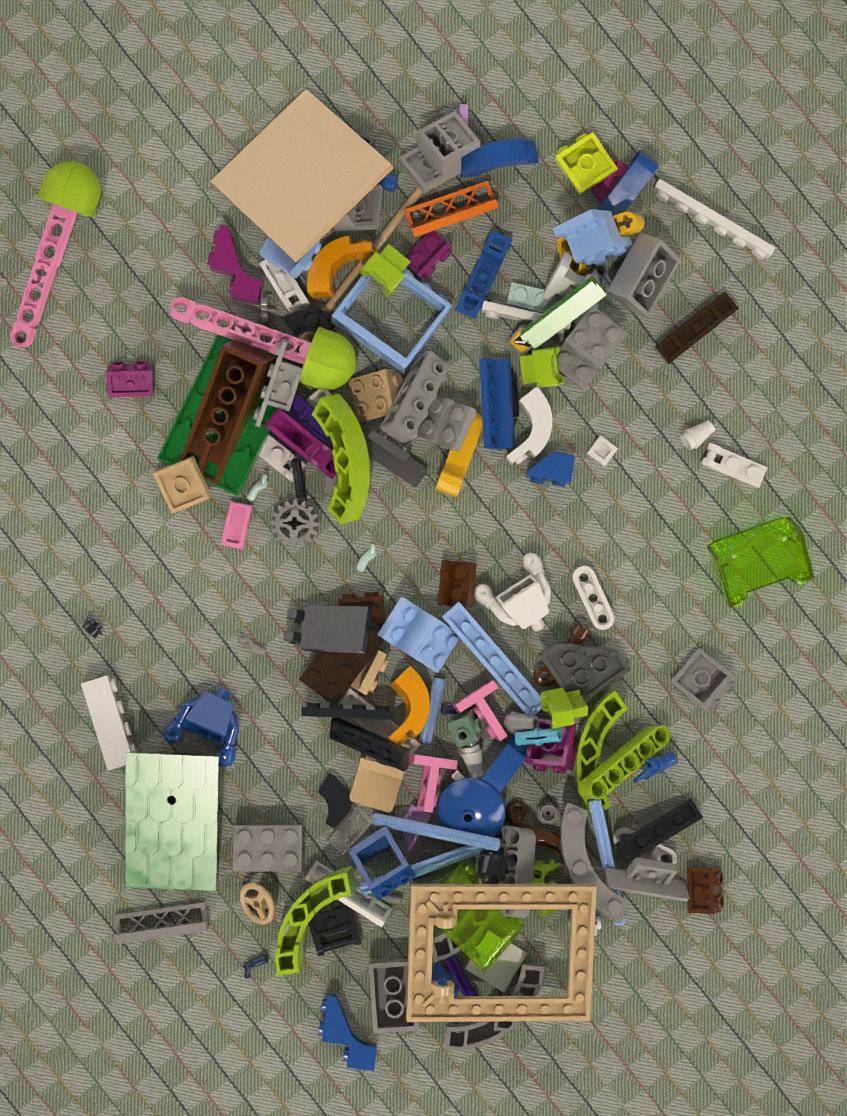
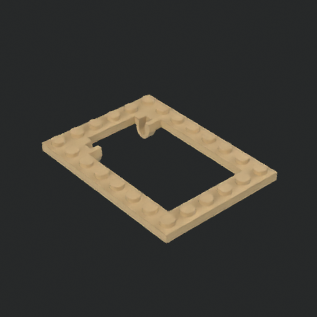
(436, 1003)

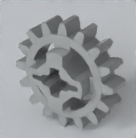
(294, 534)

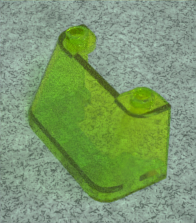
(760, 558)
(480, 932)

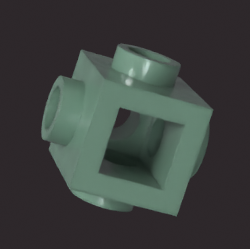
(465, 728)

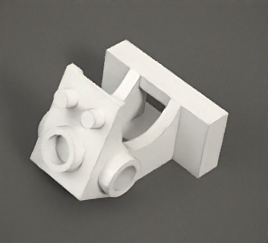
(564, 276)

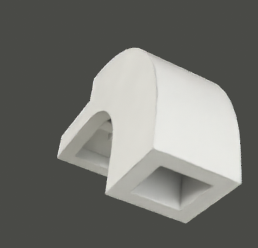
(540, 415)

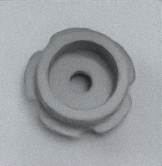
(554, 813)

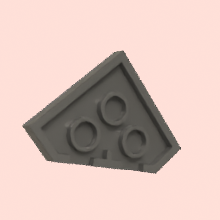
(583, 667)
(430, 847)

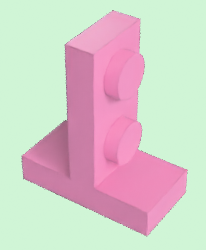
(482, 709)
(430, 779)

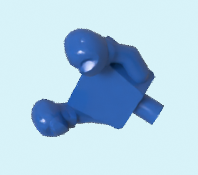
(210, 718)

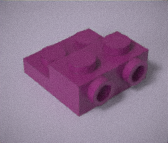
(553, 754)

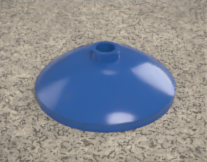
(473, 798)

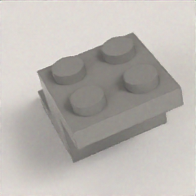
(439, 152)
(364, 214)
(589, 347)

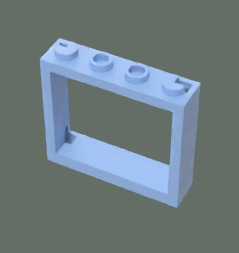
(374, 344)

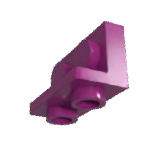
(427, 254)
(129, 379)

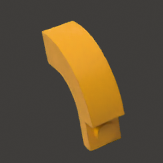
(330, 259)
(417, 704)

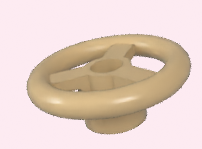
(260, 902)

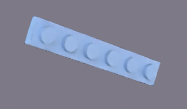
(493, 659)

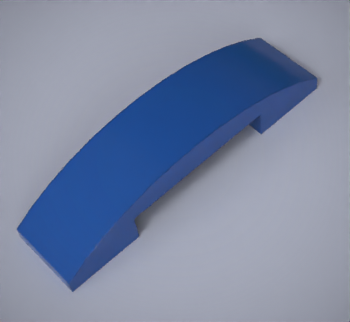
(483, 275)

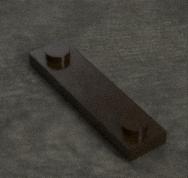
(696, 328)

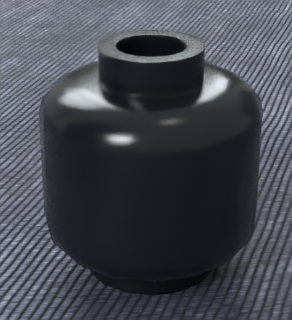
(492, 867)

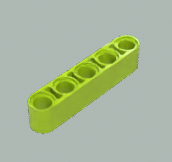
(615, 763)

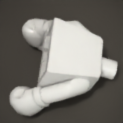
(523, 602)

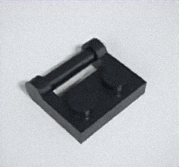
(331, 923)

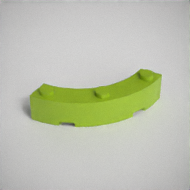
(349, 456)
(591, 737)
(290, 943)

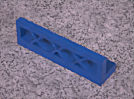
(497, 403)

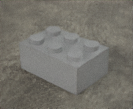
(644, 274)
(267, 847)
(389, 996)

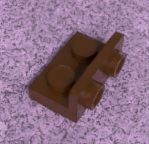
(457, 583)
(370, 600)
(704, 890)

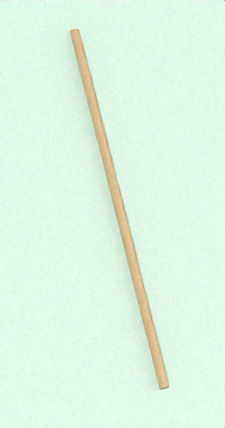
(378, 243)

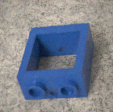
(370, 848)

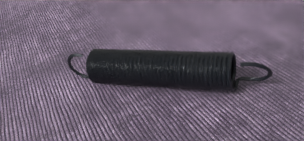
(515, 396)
(298, 477)

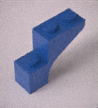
(337, 1030)

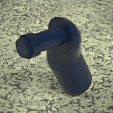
(445, 710)
(258, 961)

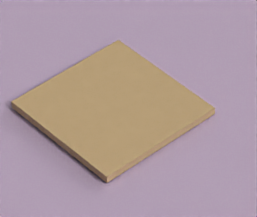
(301, 175)

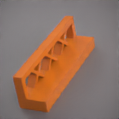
(454, 216)

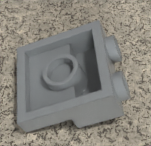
(446, 423)
(704, 681)

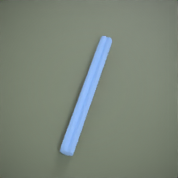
(436, 831)
(603, 840)
(436, 862)

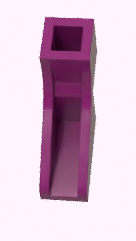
(225, 262)
(302, 442)

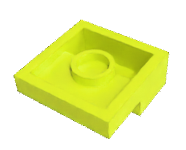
(585, 162)

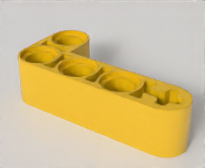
(622, 218)
(458, 462)

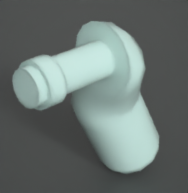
(262, 483)
(365, 558)

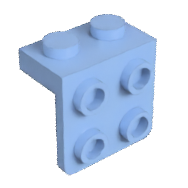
(279, 258)

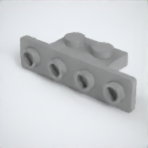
(282, 384)
(649, 879)

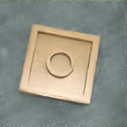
(182, 484)

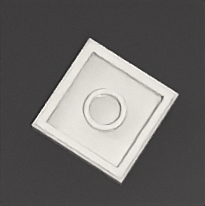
(503, 968)

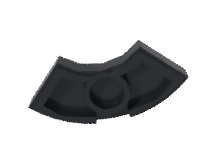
(307, 320)
(336, 799)

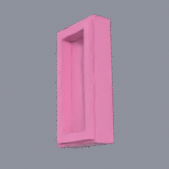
(236, 525)

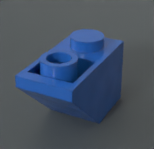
(553, 468)

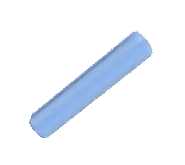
(435, 699)

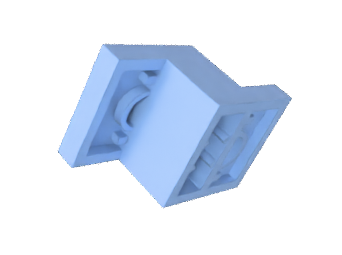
(593, 237)
(419, 634)

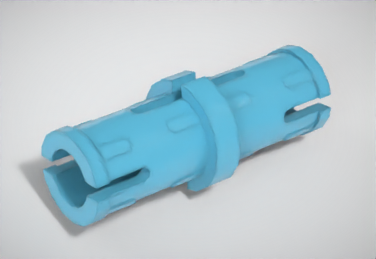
(538, 736)

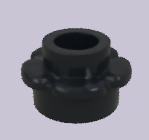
(92, 628)

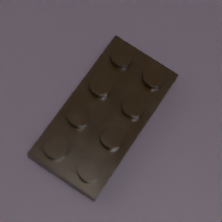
(334, 672)

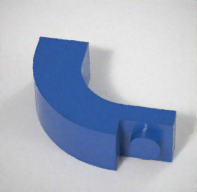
(498, 155)
(505, 764)

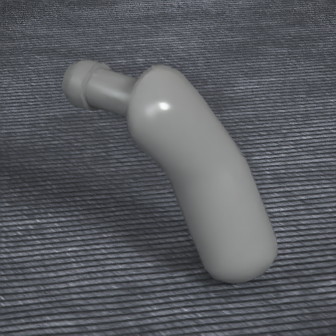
(251, 646)
(391, 898)

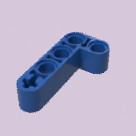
(630, 184)

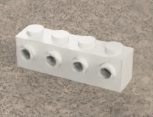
(108, 720)

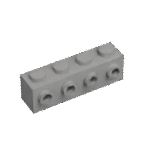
(415, 397)

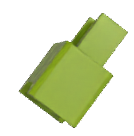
(386, 268)
(542, 367)
(563, 706)

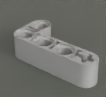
(520, 853)

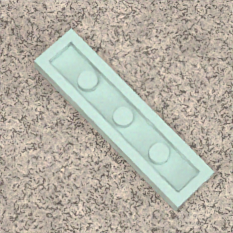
(532, 299)

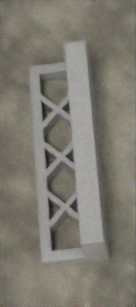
(161, 931)

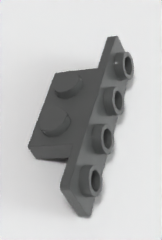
(393, 456)

